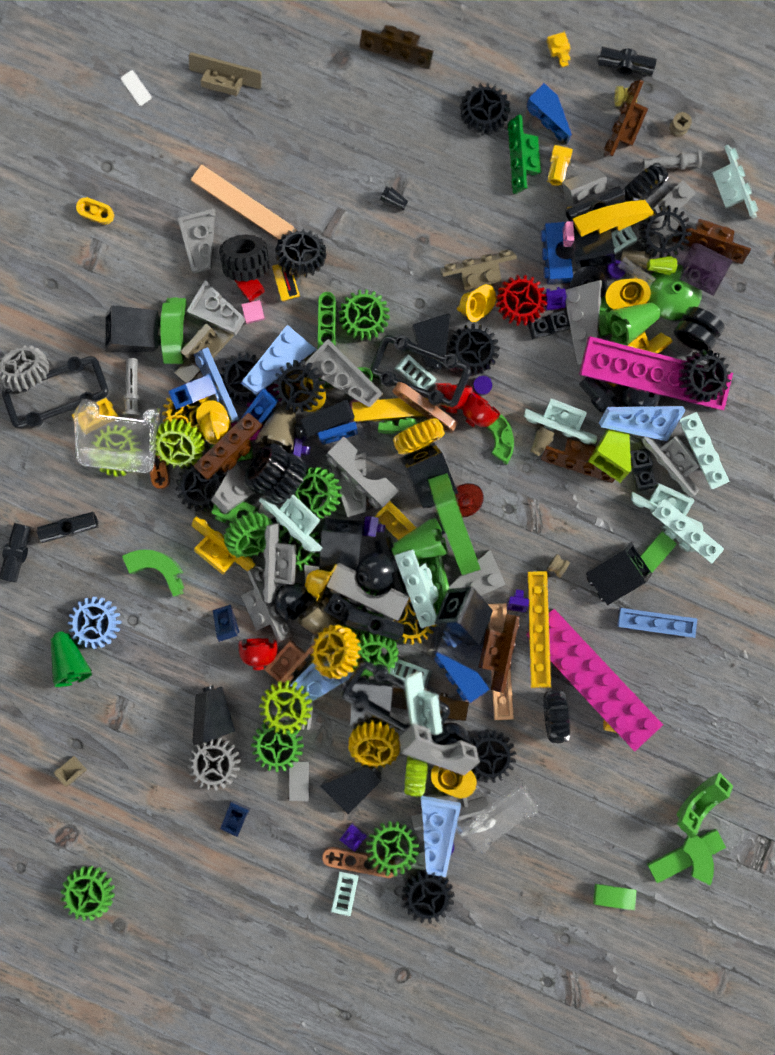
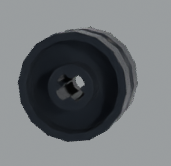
(699, 329)

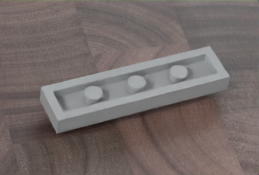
(676, 198)

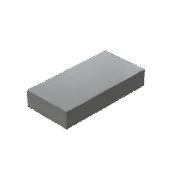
(299, 781)

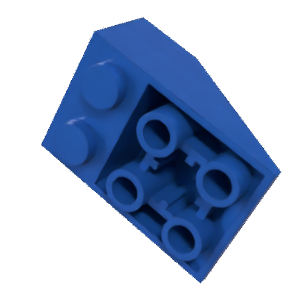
(468, 680)

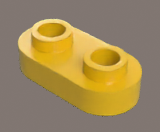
(96, 210)

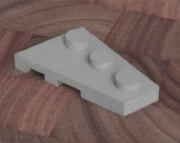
(198, 239)
(215, 310)
(232, 490)
(352, 501)
(484, 580)

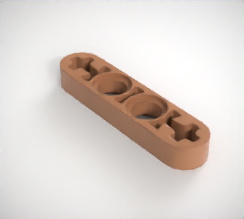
(423, 406)
(358, 866)

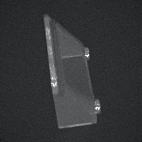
(115, 440)

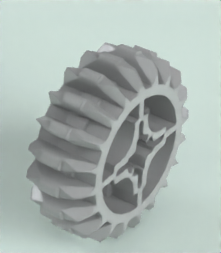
(23, 368)
(201, 774)

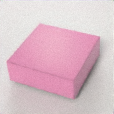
(568, 234)
(253, 312)

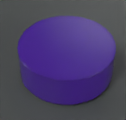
(614, 272)
(482, 385)

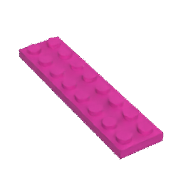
(641, 370)
(599, 684)

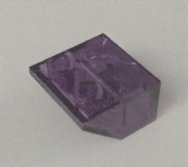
(704, 268)

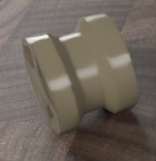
(677, 128)
(558, 565)

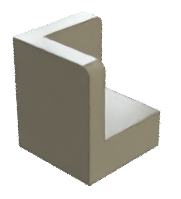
(70, 771)

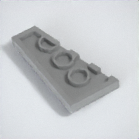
(583, 313)
(343, 374)

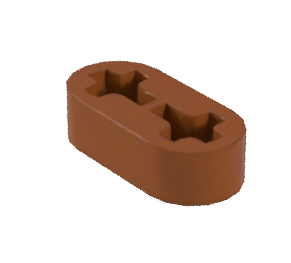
(164, 474)

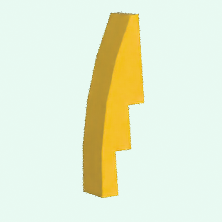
(612, 216)
(384, 410)

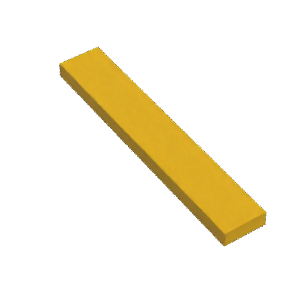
(539, 629)

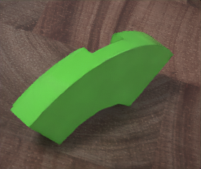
(503, 439)
(701, 859)

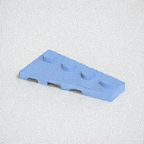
(313, 683)

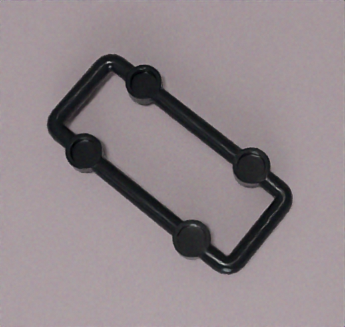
(450, 361)
(75, 365)
(380, 674)

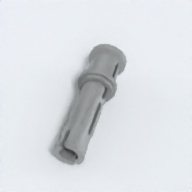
(680, 161)
(131, 365)

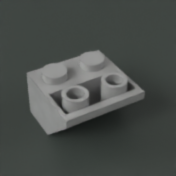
(584, 184)

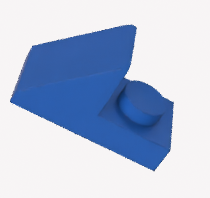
(262, 406)

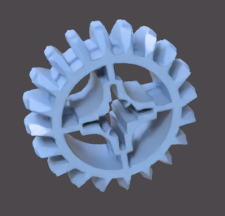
(81, 630)

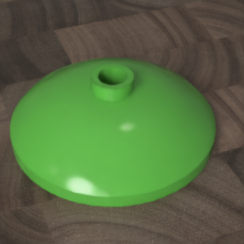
(672, 302)

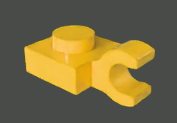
(560, 47)

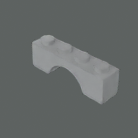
(377, 491)
(345, 582)
(455, 757)

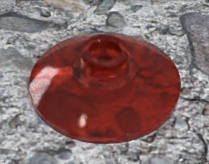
(472, 494)

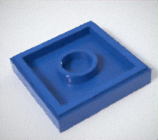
(337, 433)

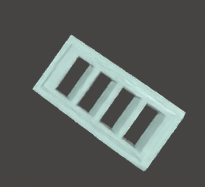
(630, 235)
(414, 364)
(426, 676)
(340, 910)

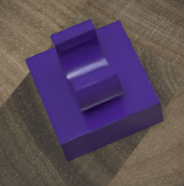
(555, 299)
(299, 449)
(371, 527)
(517, 602)
(353, 837)

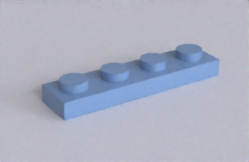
(207, 366)
(657, 622)

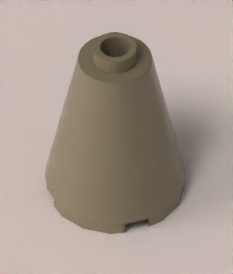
(279, 428)
(317, 618)

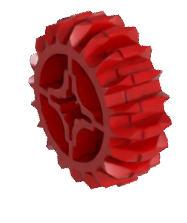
(514, 297)

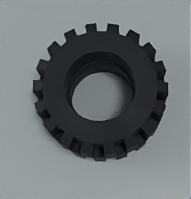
(244, 257)

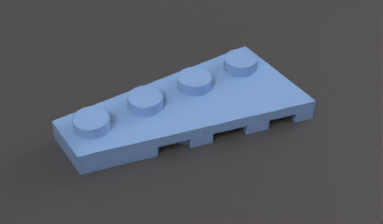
(284, 349)
(649, 422)
(439, 828)

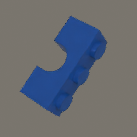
(557, 269)

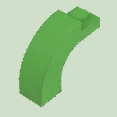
(172, 330)
(144, 559)
(701, 802)

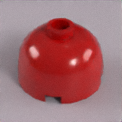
(448, 390)
(479, 411)
(257, 652)

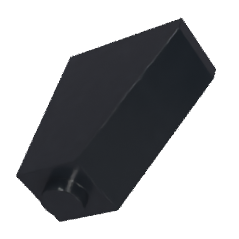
(433, 336)
(323, 420)
(211, 716)
(352, 787)

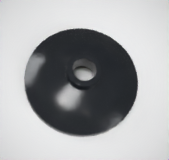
(588, 275)

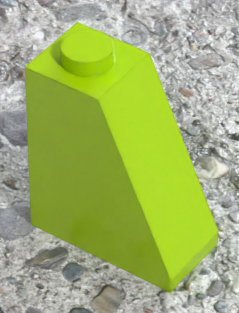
(613, 454)

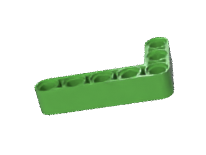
(330, 330)
(454, 524)

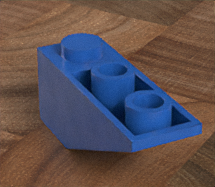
(547, 107)

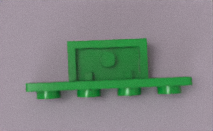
(523, 154)

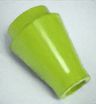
(663, 265)

